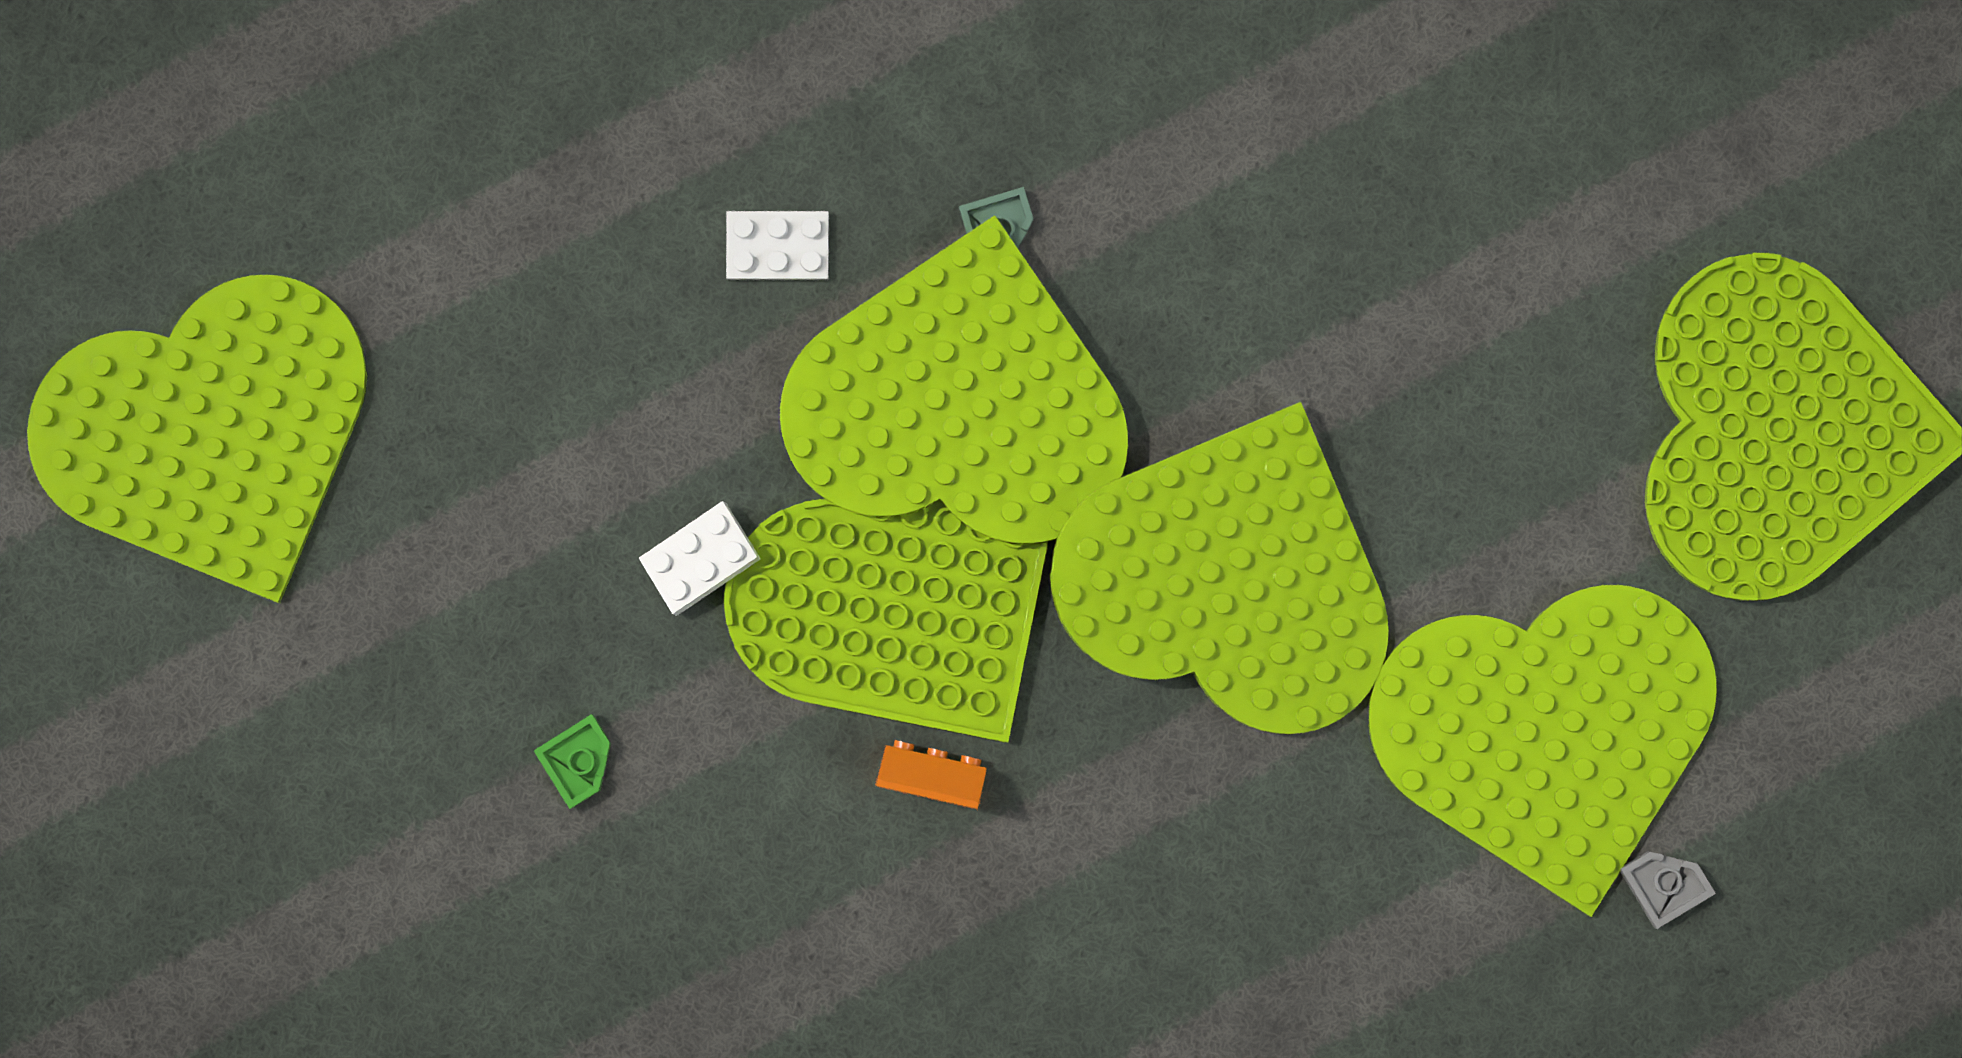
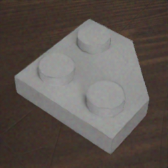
(1665, 886)

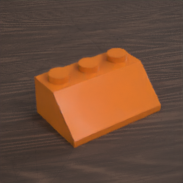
(932, 774)

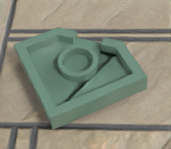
(1009, 208)

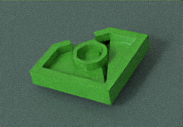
(577, 760)

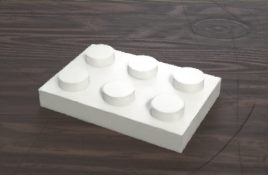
(777, 245)
(699, 558)

